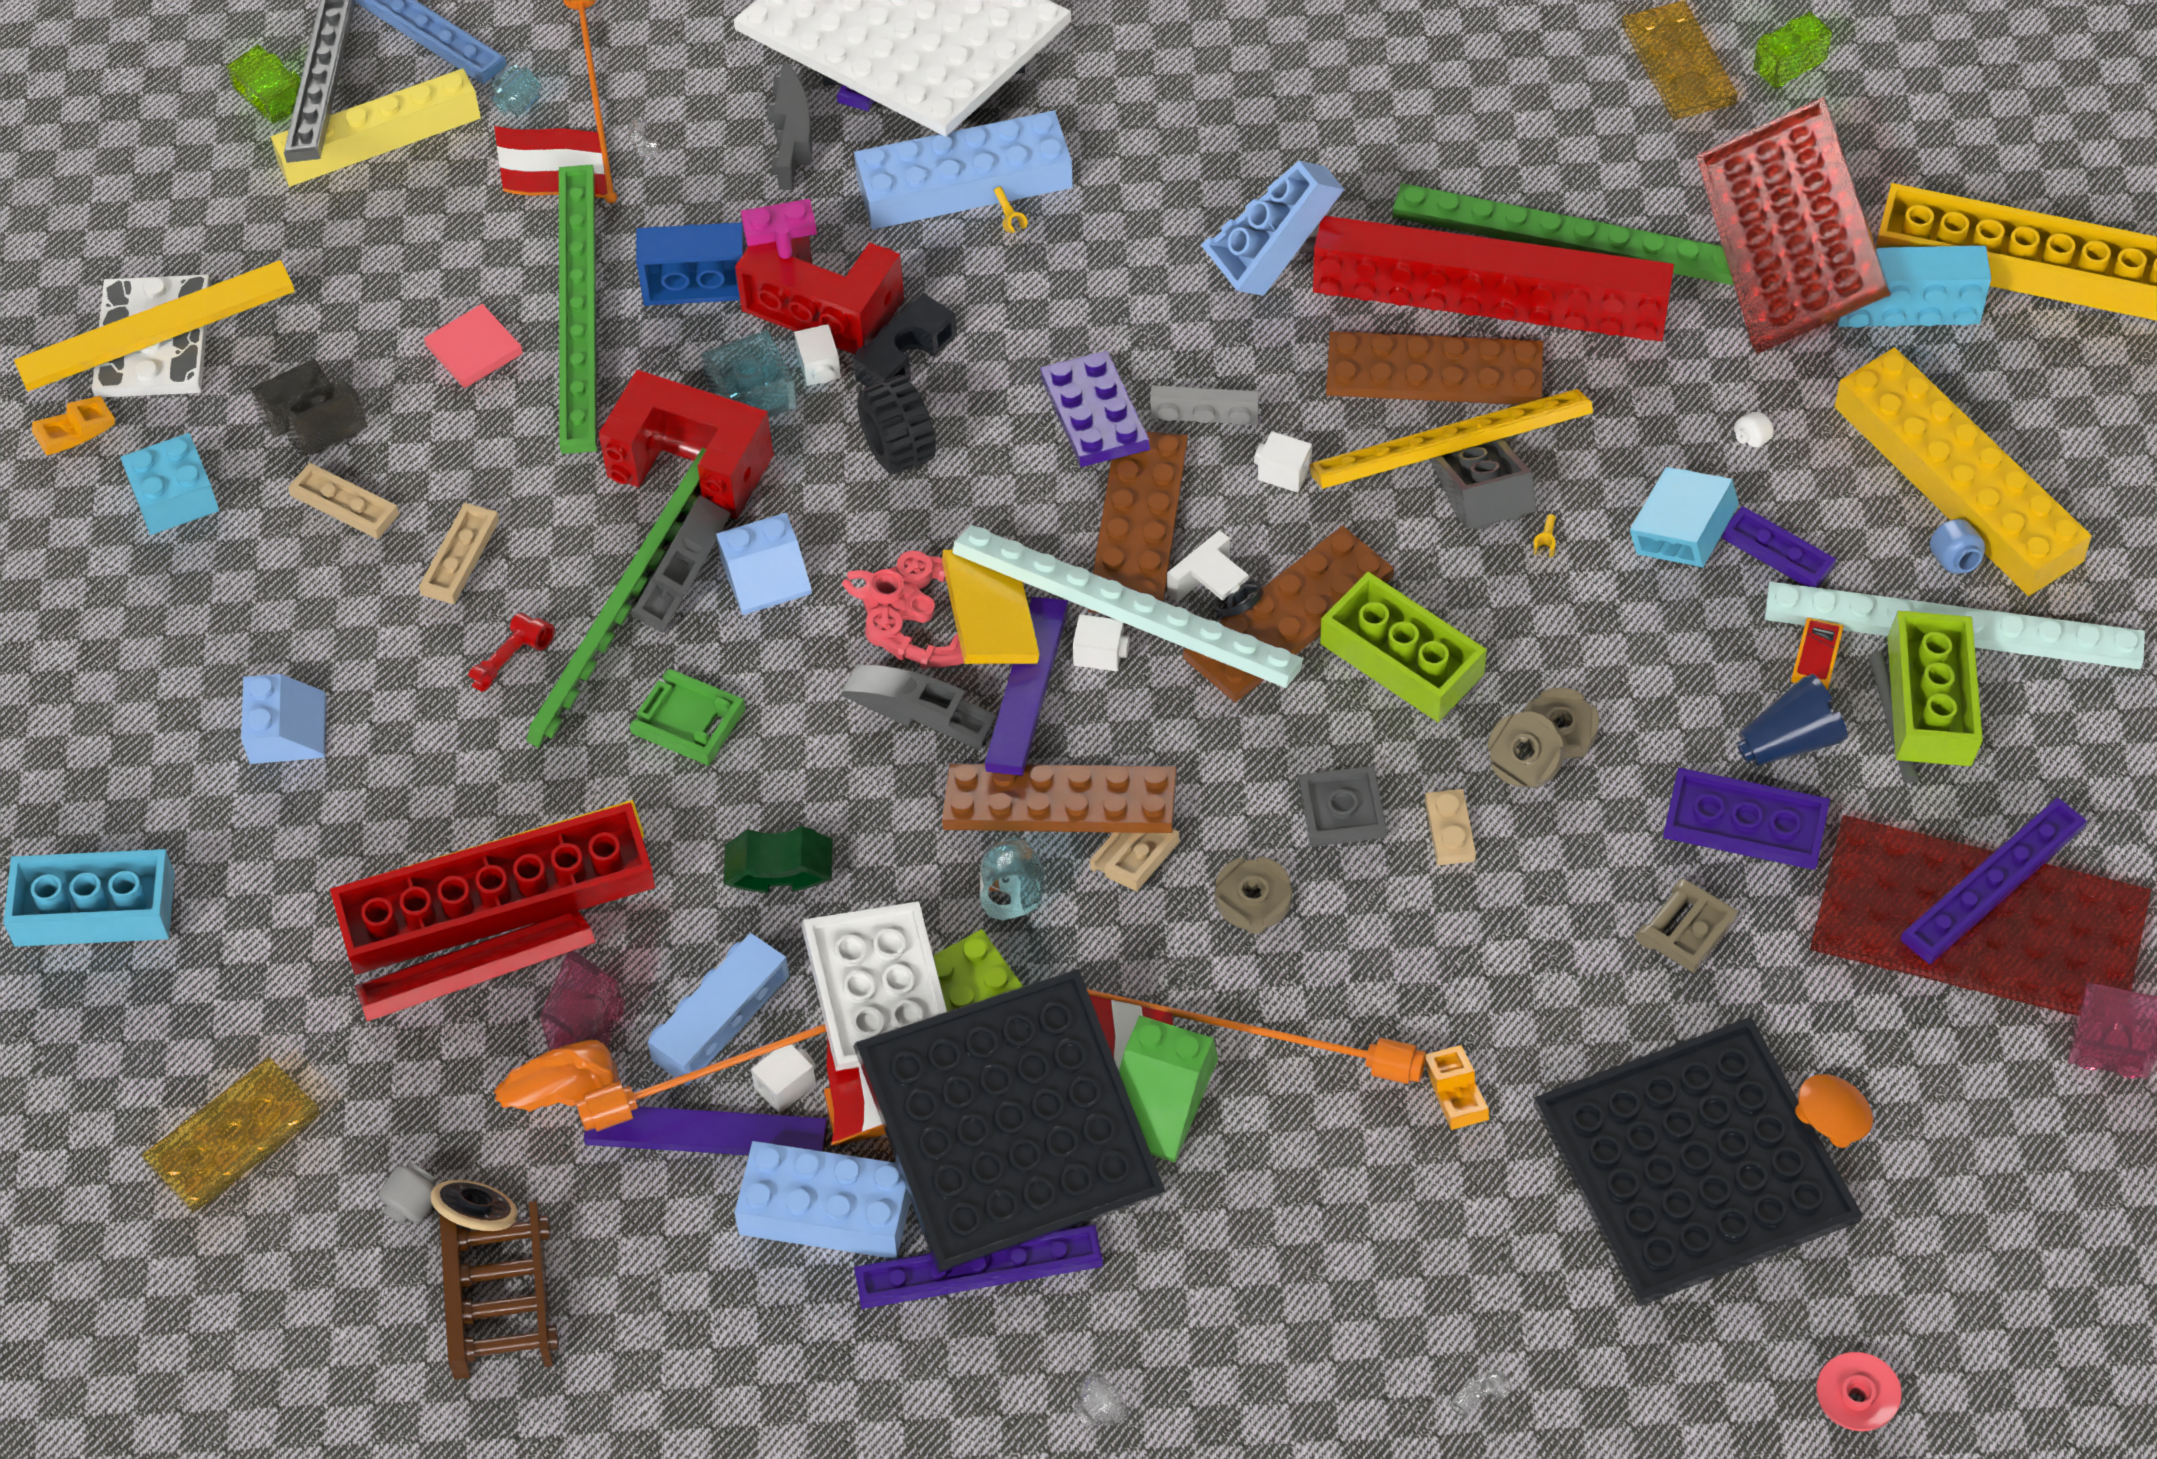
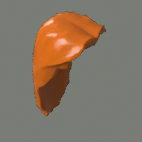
(558, 1076)

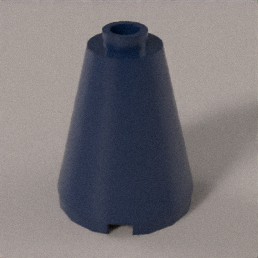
(1793, 725)

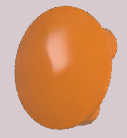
(1834, 1109)

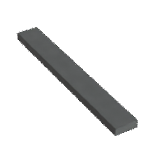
(319, 80)

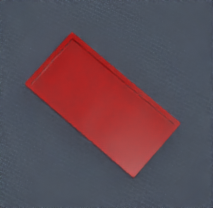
(473, 964)

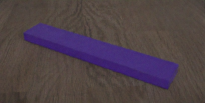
(1026, 691)
(1993, 880)
(709, 1131)
(918, 1278)

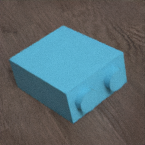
(1684, 516)

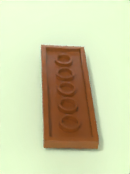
(1434, 368)
(1142, 515)
(1294, 604)
(1061, 799)

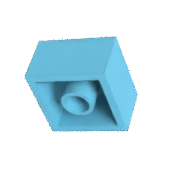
(169, 483)

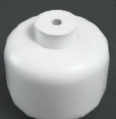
(1754, 429)

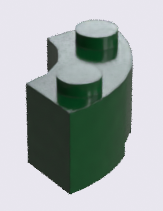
(778, 859)

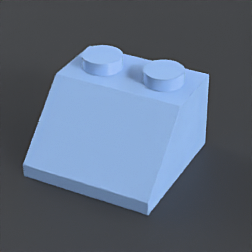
(763, 563)
(282, 719)

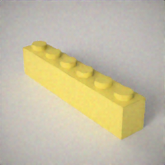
(386, 125)

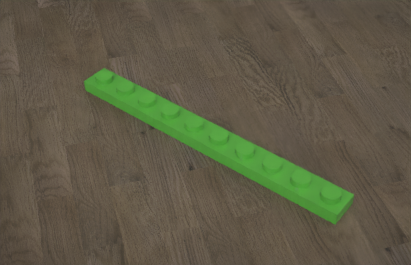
(1559, 231)
(577, 310)
(616, 609)

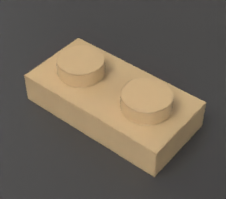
(1450, 827)

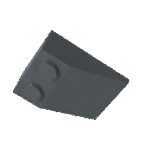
(1486, 484)

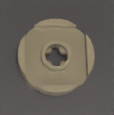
(1575, 711)
(1548, 748)
(1250, 913)

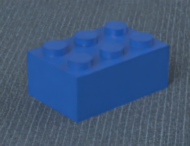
(689, 263)

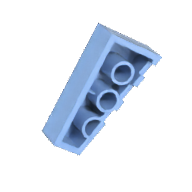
(1274, 228)

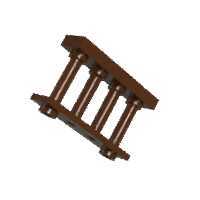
(462, 1312)

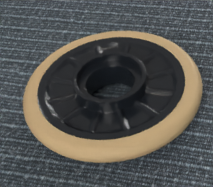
(474, 1205)

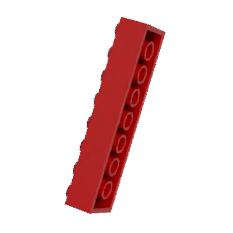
(492, 888)

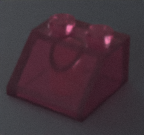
(581, 1004)
(2115, 1031)

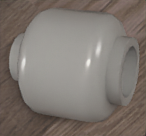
(407, 1193)

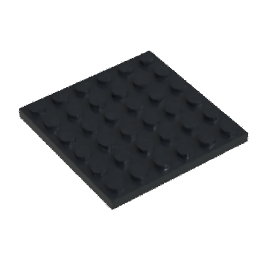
(1008, 1120)
(1696, 1161)

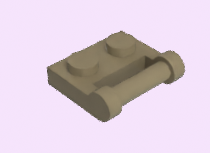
(1697, 931)

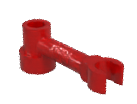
(525, 631)

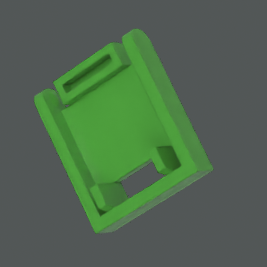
(683, 715)

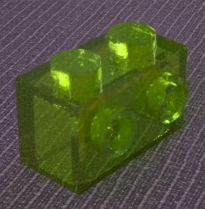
(1792, 49)
(264, 83)

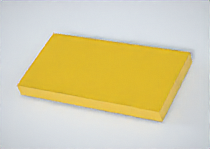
(989, 614)

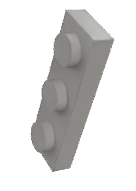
(1204, 405)

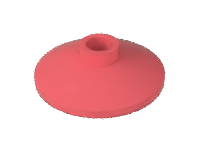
(1861, 1375)

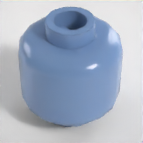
(1957, 546)

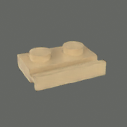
(1133, 856)

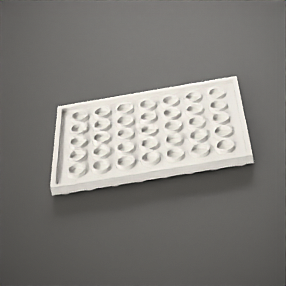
(910, 55)

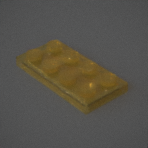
(1679, 60)
(230, 1134)

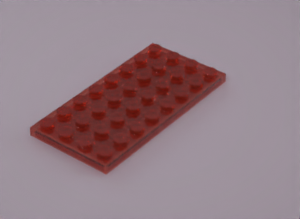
(1792, 225)
(2030, 948)

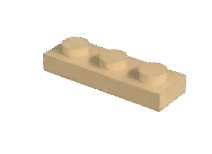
(343, 500)
(459, 553)

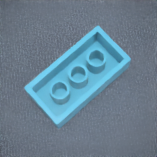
(1928, 288)
(89, 897)

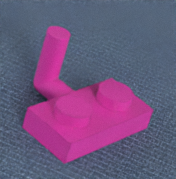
(779, 224)

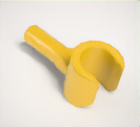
(1009, 212)
(1546, 537)

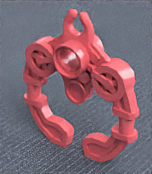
(895, 597)

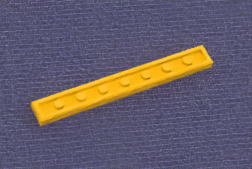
(153, 325)
(1450, 438)

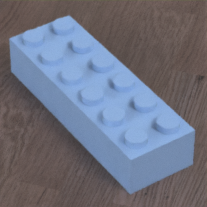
(963, 169)

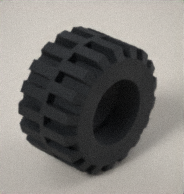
(896, 424)

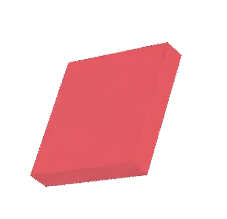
(473, 346)

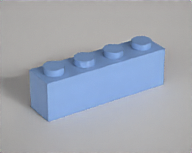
(718, 1007)

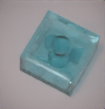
(751, 374)

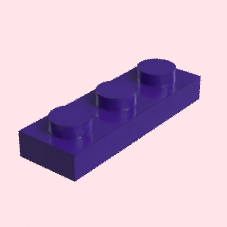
(1778, 548)

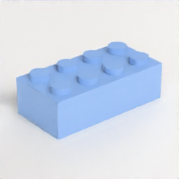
(822, 1200)

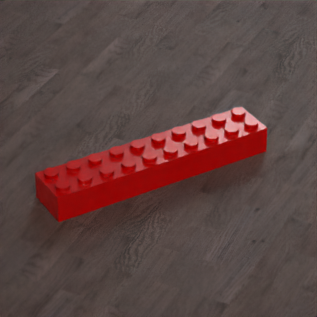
(1492, 278)

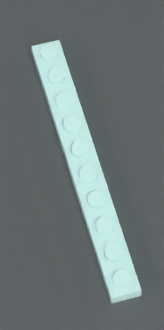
(1128, 606)
(1991, 628)

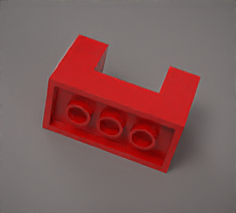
(808, 296)
(681, 420)

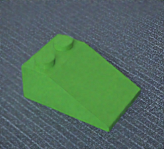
(1165, 1081)

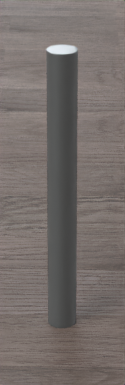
(1883, 685)

